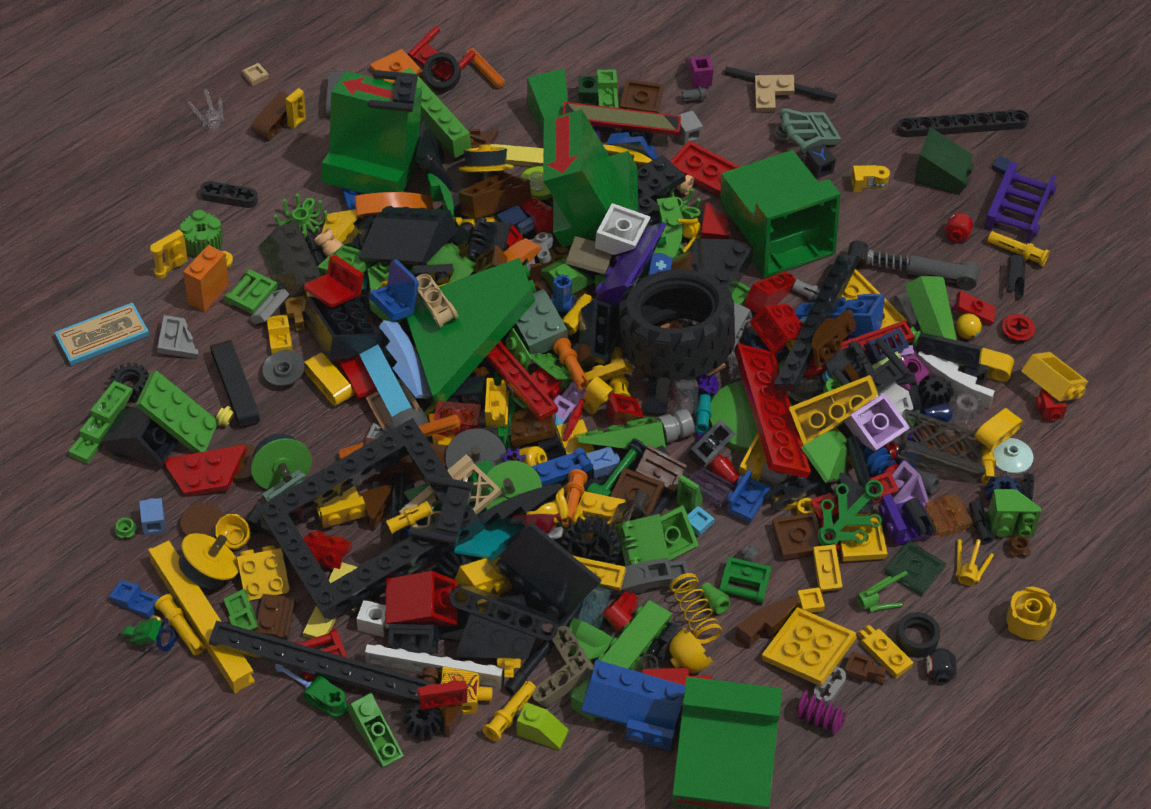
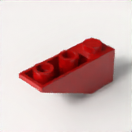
(769, 291)

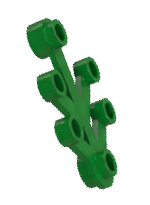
(847, 516)

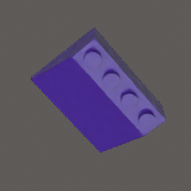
(629, 266)

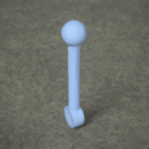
(279, 668)

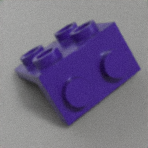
(896, 521)

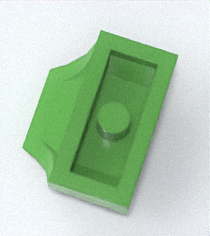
(591, 639)

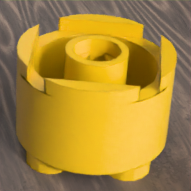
(1030, 613)

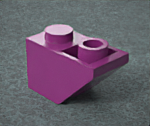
(700, 71)

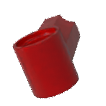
(619, 611)

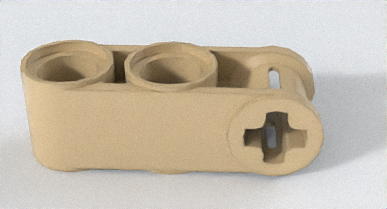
(435, 300)

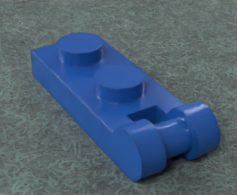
(559, 468)

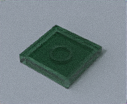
(920, 566)

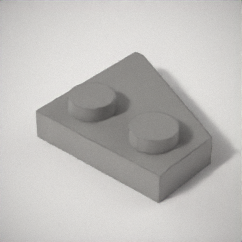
(176, 338)

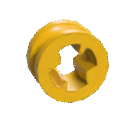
(805, 502)

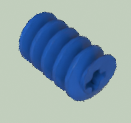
(877, 460)

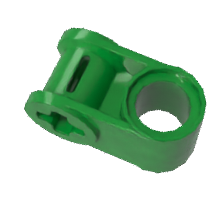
(326, 697)

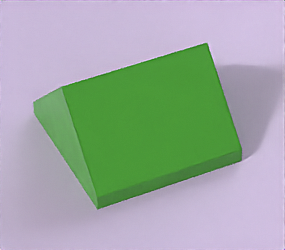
(678, 532)

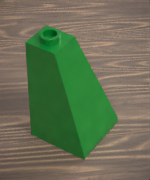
(546, 96)

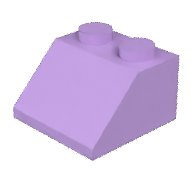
(877, 423)

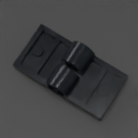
(658, 178)

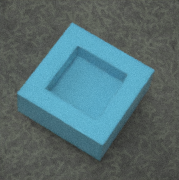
(700, 520)

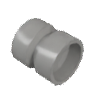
(677, 425)

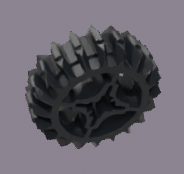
(588, 531)

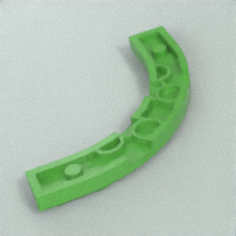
(668, 213)

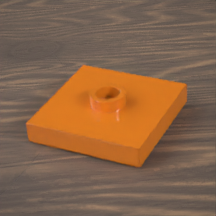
(396, 62)

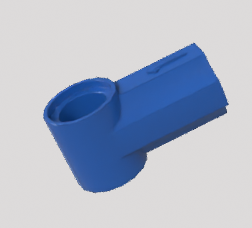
(562, 294)

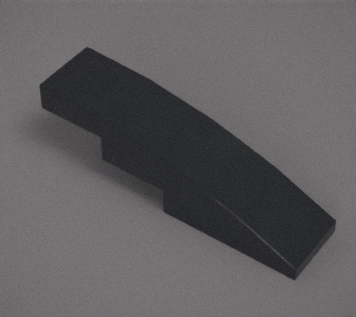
(517, 504)

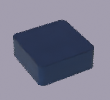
(1001, 165)

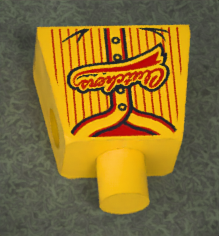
(474, 692)

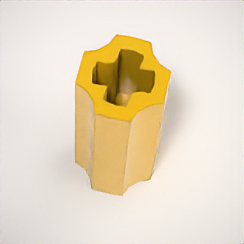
(572, 318)

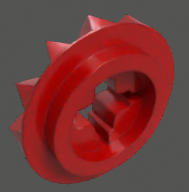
(1026, 326)

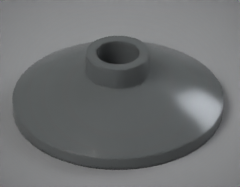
(283, 361)

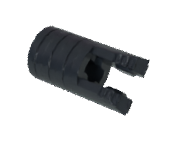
(918, 517)
(661, 646)

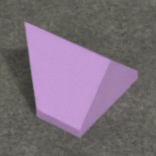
(909, 484)

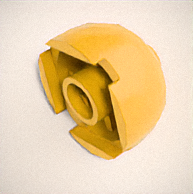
(688, 652)

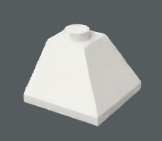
(620, 230)

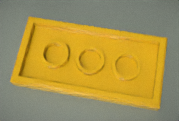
(859, 285)

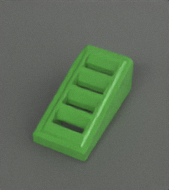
(688, 494)

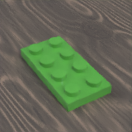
(176, 413)

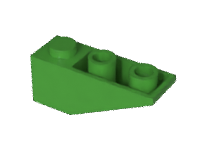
(374, 729)

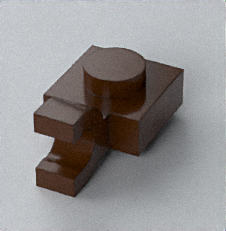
(862, 667)

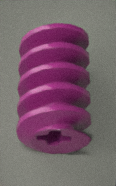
(821, 713)

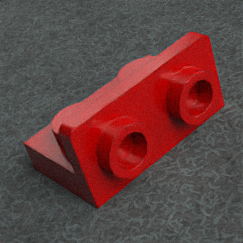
(442, 694)

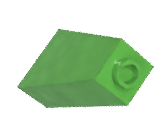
(931, 306)

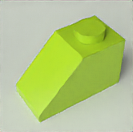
(541, 727)

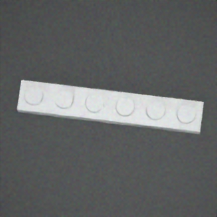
(415, 662)

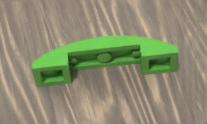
(607, 88)

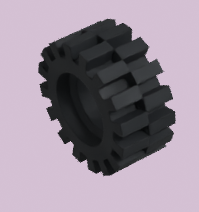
(131, 373)

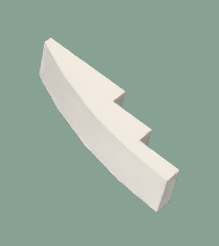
(959, 380)

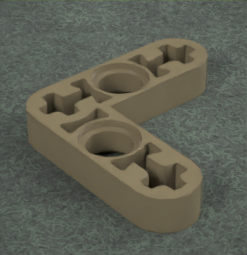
(570, 670)

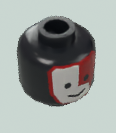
(941, 665)

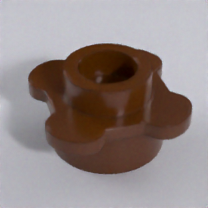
(1019, 541)

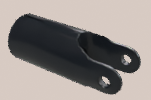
(1015, 275)

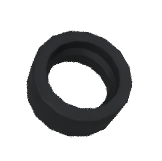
(433, 60)
(920, 620)

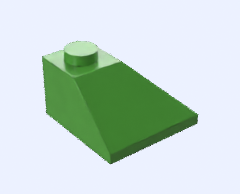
(578, 275)
(828, 455)

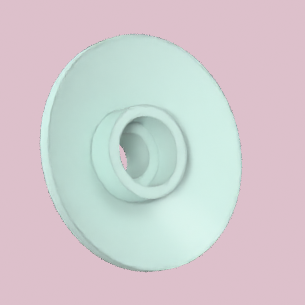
(1013, 462)

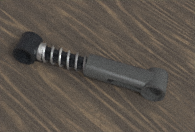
(962, 274)

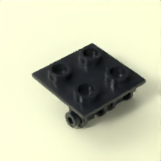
(487, 236)
(851, 355)

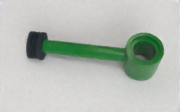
(636, 448)

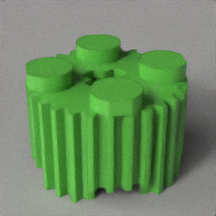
(201, 231)

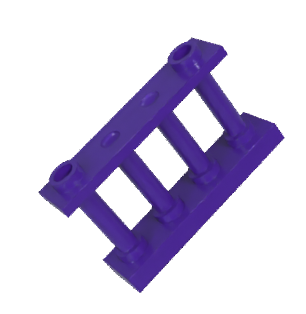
(1006, 189)

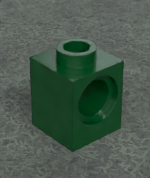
(588, 90)

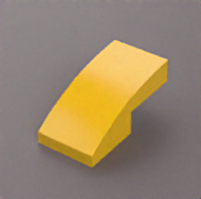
(279, 333)

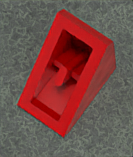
(622, 409)

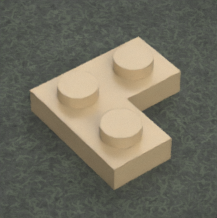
(770, 85)

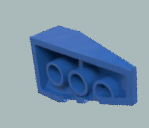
(866, 312)

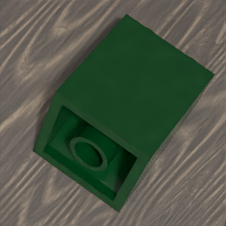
(943, 164)

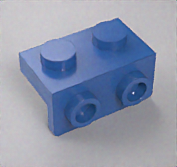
(747, 497)

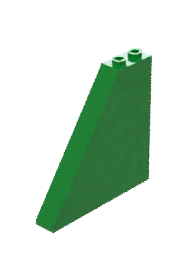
(486, 309)

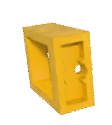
(1055, 376)

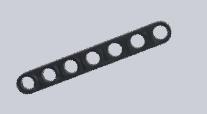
(970, 118)

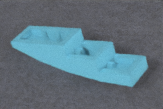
(385, 380)

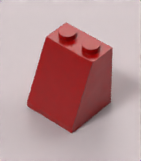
(421, 600)

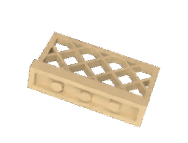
(460, 471)

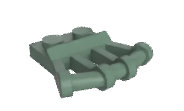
(809, 125)

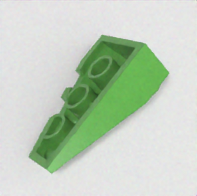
(647, 430)

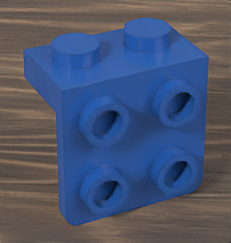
(399, 295)
(650, 734)

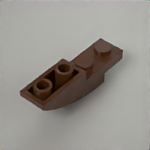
(829, 335)

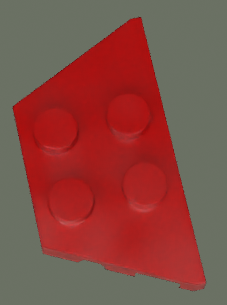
(206, 470)

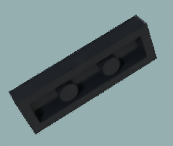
(951, 350)

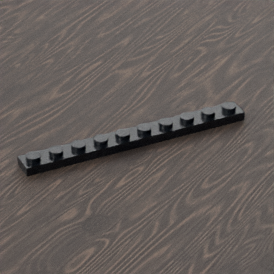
(823, 308)
(316, 662)

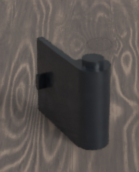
(430, 155)

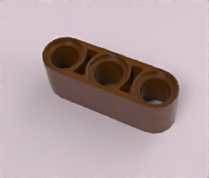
(272, 118)

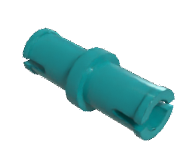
(703, 414)

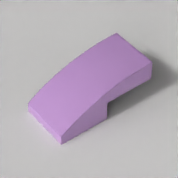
(568, 401)

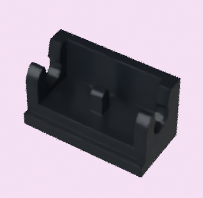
(414, 638)

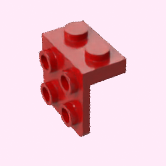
(338, 285)

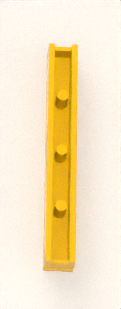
(199, 614)

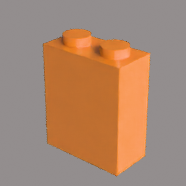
(206, 278)

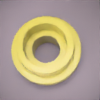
(225, 416)

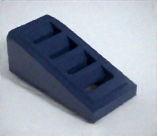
(873, 352)

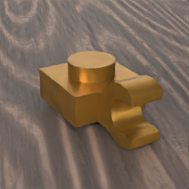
(295, 309)

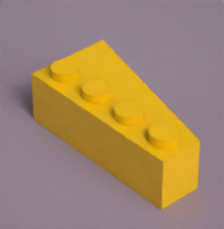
(832, 408)

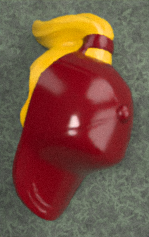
(546, 516)

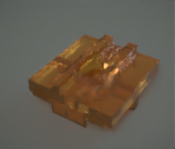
(950, 505)

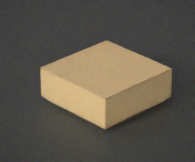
(255, 74)

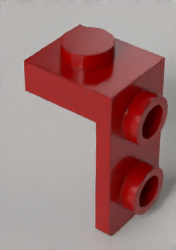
(541, 215)

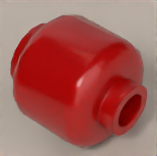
(959, 227)

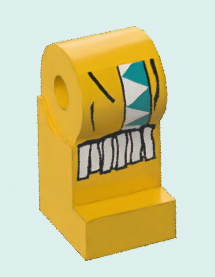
(869, 177)

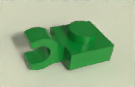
(144, 633)

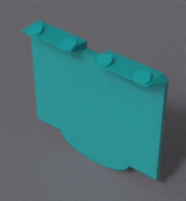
(487, 541)

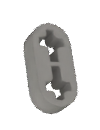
(833, 689)

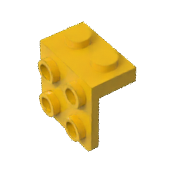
(342, 509)
(263, 572)

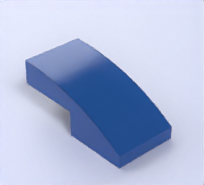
(134, 599)

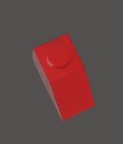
(714, 224)

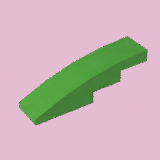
(101, 419)

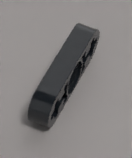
(240, 201)

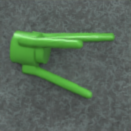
(869, 598)

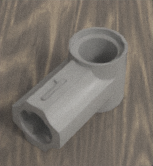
(903, 305)

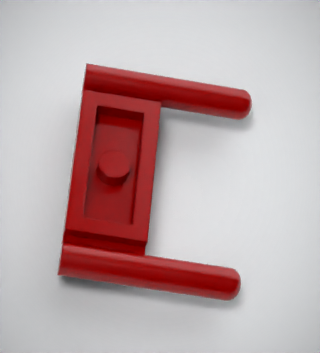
(423, 51)

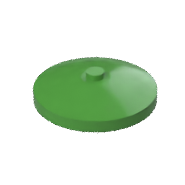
(734, 410)

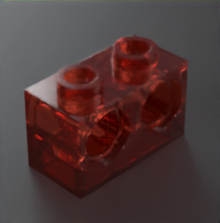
(468, 414)

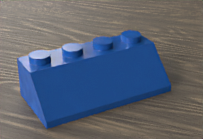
(626, 694)

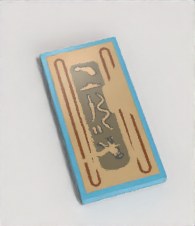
(101, 334)

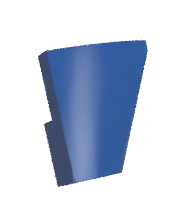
(634, 143)

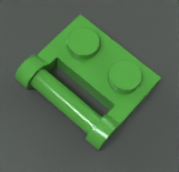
(254, 294)

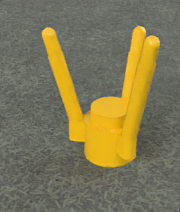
(691, 229)
(968, 573)

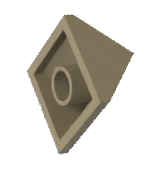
(586, 256)

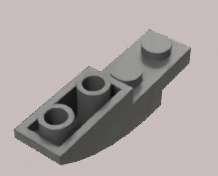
(651, 575)

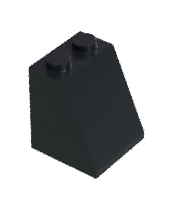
(139, 438)

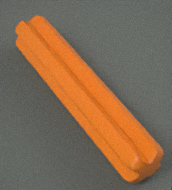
(487, 70)

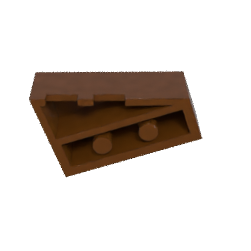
(494, 195)

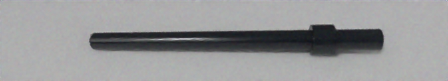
(816, 92)

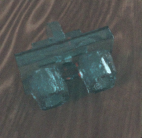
(594, 605)

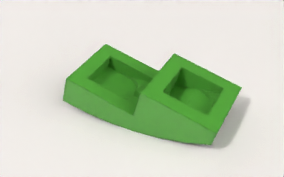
(241, 610)

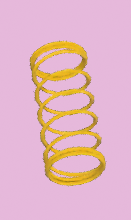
(686, 589)

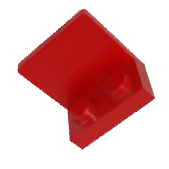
(777, 326)

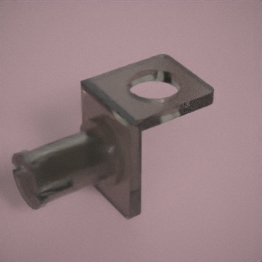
(632, 509)

